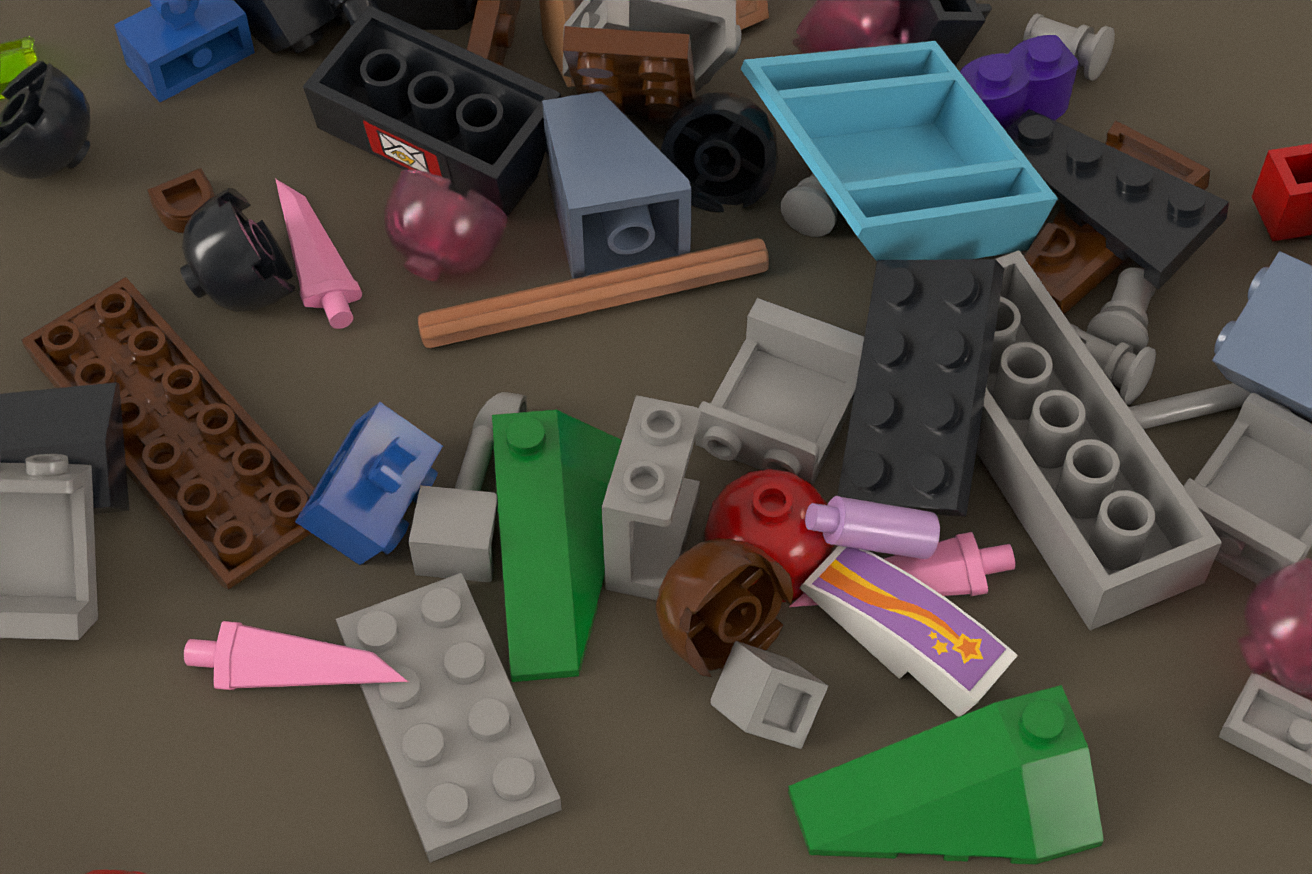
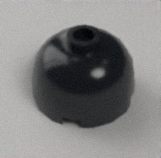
(43, 123)
(723, 150)
(233, 256)

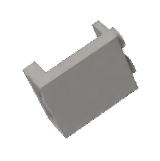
(709, 22)
(783, 393)
(1259, 490)
(648, 498)
(47, 549)

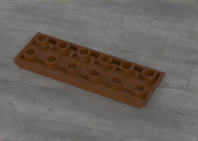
(182, 432)

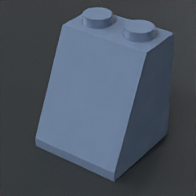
(612, 188)
(1272, 339)

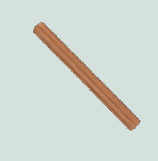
(592, 293)

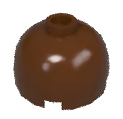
(711, 603)

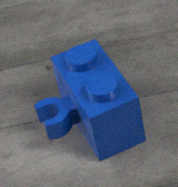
(183, 42)
(371, 485)

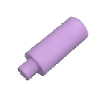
(875, 527)

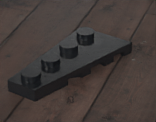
(1127, 201)

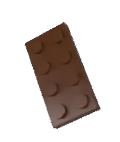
(634, 69)

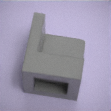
(453, 533)
(768, 695)

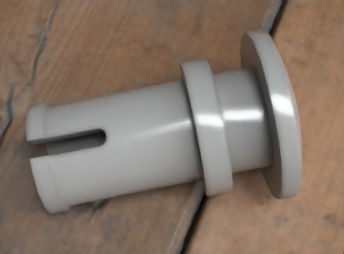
(1089, 48)
(809, 208)
(1125, 315)
(1121, 365)

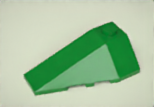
(551, 536)
(981, 785)

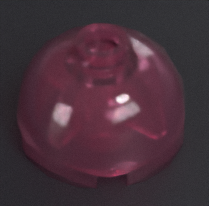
(848, 25)
(440, 227)
(1281, 628)

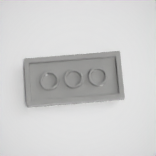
(455, 723)

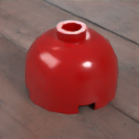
(770, 514)

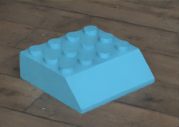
(906, 151)

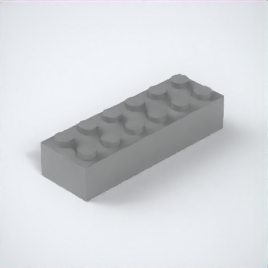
(1082, 464)

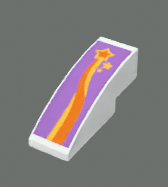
(909, 626)

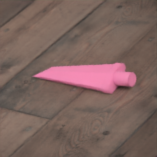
(319, 268)
(953, 568)
(267, 658)

